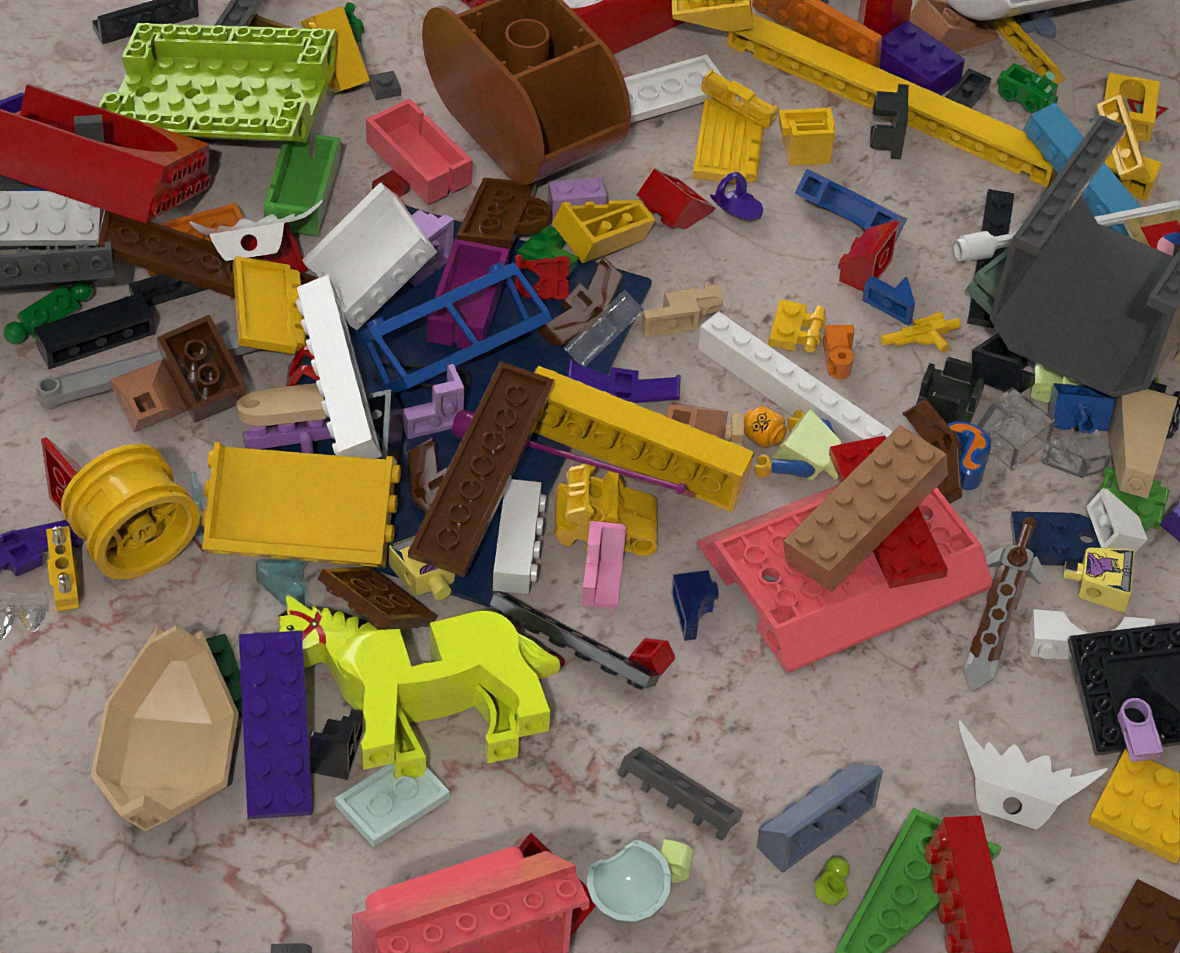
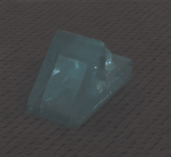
(282, 578)

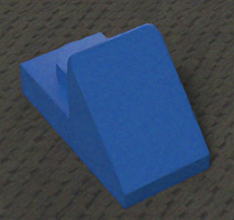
(896, 301)

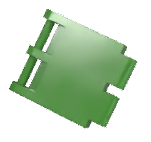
(1148, 510)

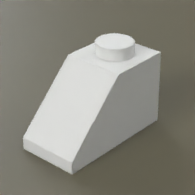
(1115, 523)

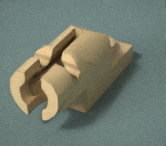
(682, 310)

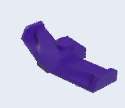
(625, 383)
(22, 547)

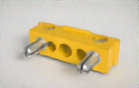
(62, 580)

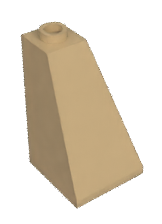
(1138, 437)

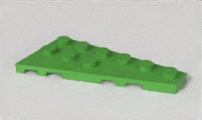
(900, 893)

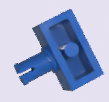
(1080, 408)

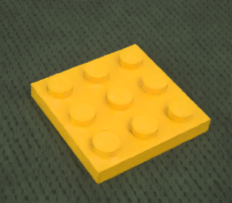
(1142, 807)

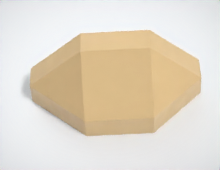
(166, 731)

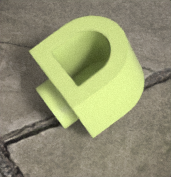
(679, 859)

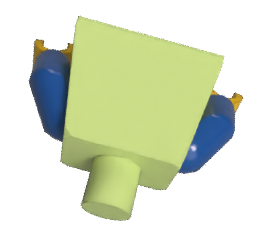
(804, 449)

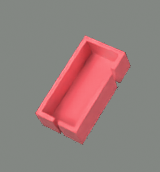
(419, 151)

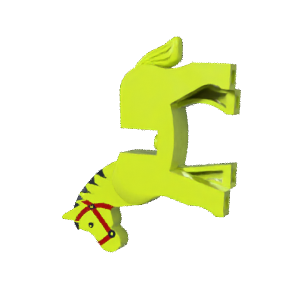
(472, 663)

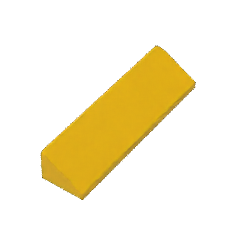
(1027, 48)
(1127, 152)

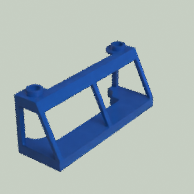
(496, 273)

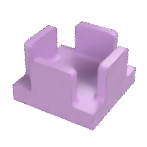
(440, 236)

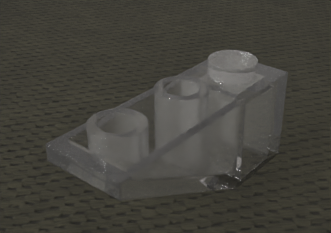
(603, 328)

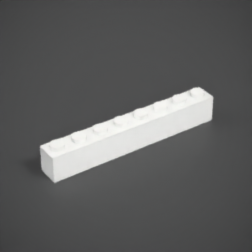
(338, 370)
(783, 380)

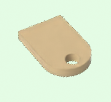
(281, 405)

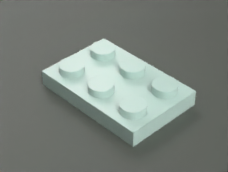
(386, 805)

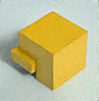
(807, 135)

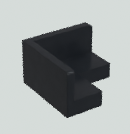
(1000, 366)
(336, 748)

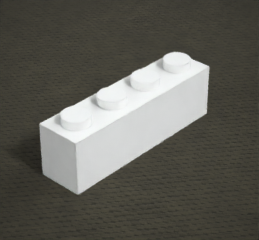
(517, 537)

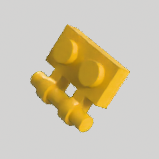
(788, 324)

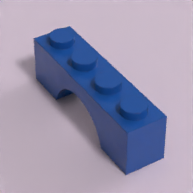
(845, 202)

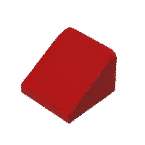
(654, 655)

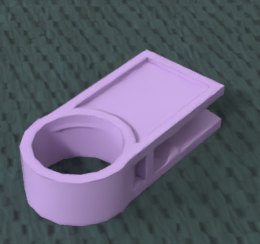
(1142, 737)

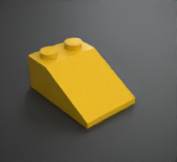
(716, 14)

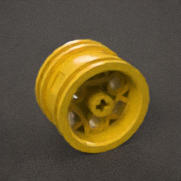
(130, 511)

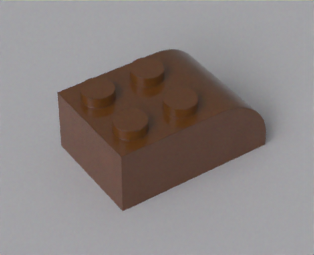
(202, 368)

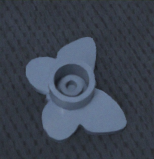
(1040, 22)

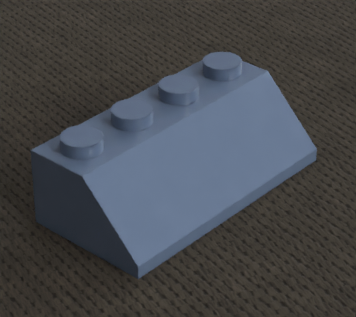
(819, 815)

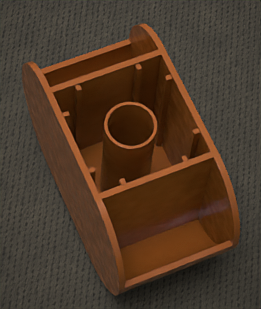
(527, 83)

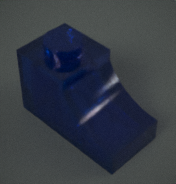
(693, 597)

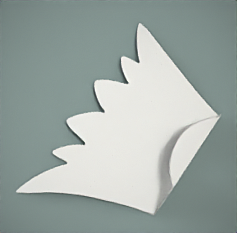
(267, 232)
(1030, 782)

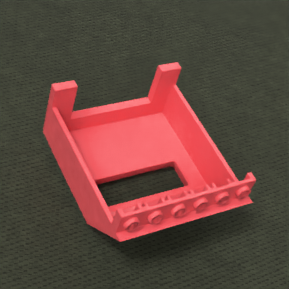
(476, 908)

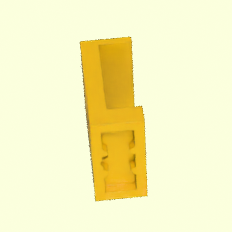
(1142, 90)

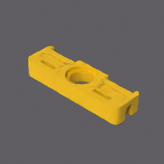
(751, 107)

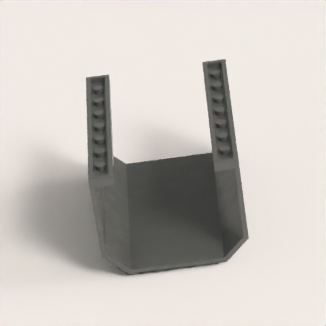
(1084, 292)

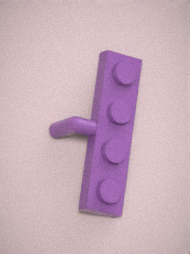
(286, 434)

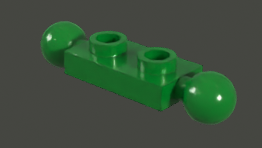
(51, 307)

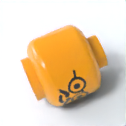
(764, 426)

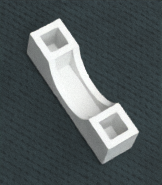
(1052, 628)

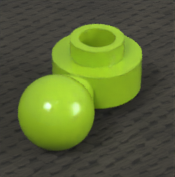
(830, 885)

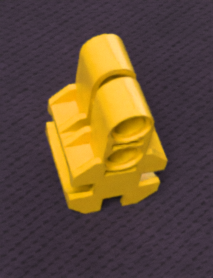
(605, 501)

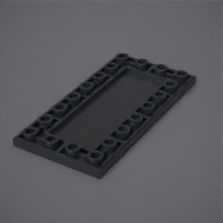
(1107, 669)

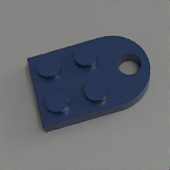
(1056, 536)

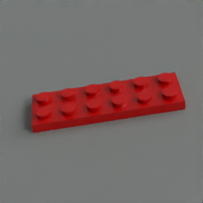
(909, 551)

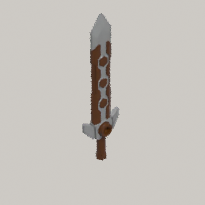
(1002, 602)

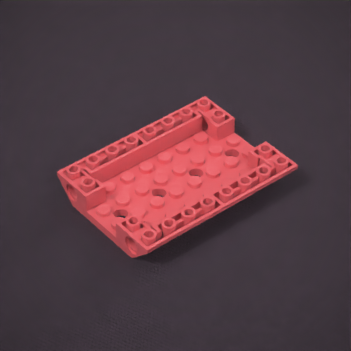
(810, 622)

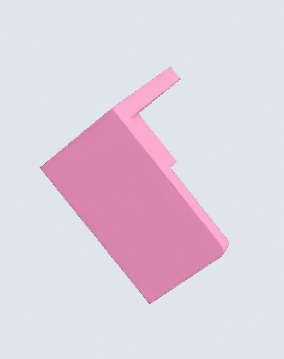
(603, 565)

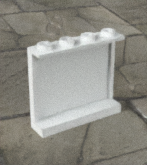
(371, 254)

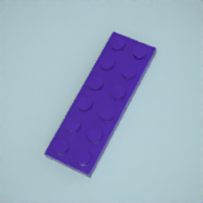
(275, 725)

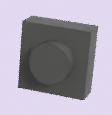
(384, 85)

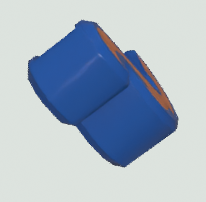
(975, 453)

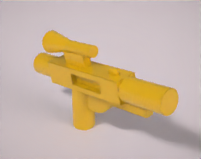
(924, 332)

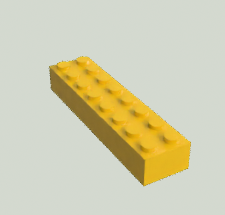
(644, 441)

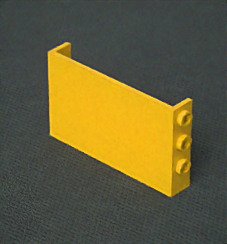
(299, 506)

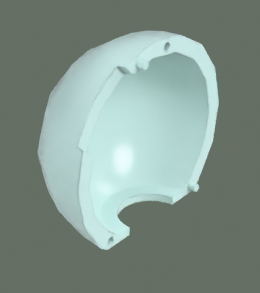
(630, 883)

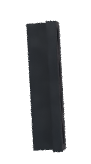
(122, 22)

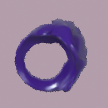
(737, 202)

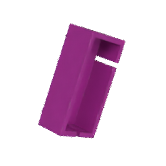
(465, 264)

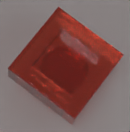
(393, 182)

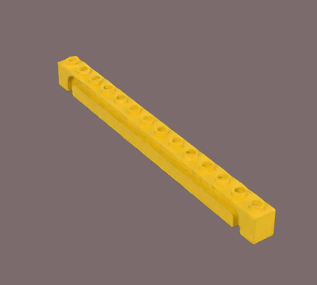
(926, 110)

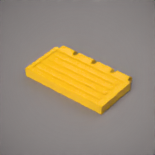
(727, 144)
(267, 305)

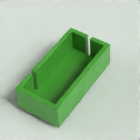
(303, 182)

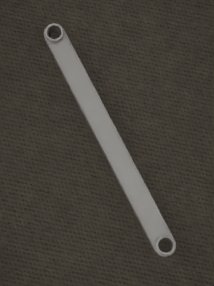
(91, 381)

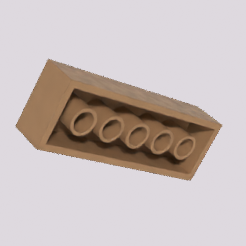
(865, 508)

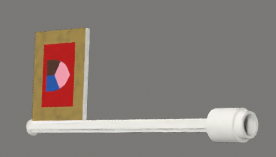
(1151, 225)

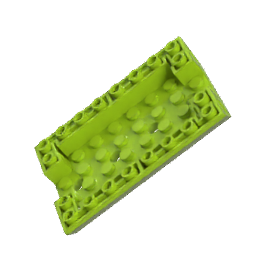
(273, 69)

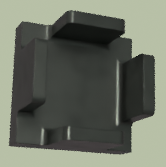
(896, 106)
(952, 390)

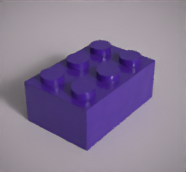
(920, 59)

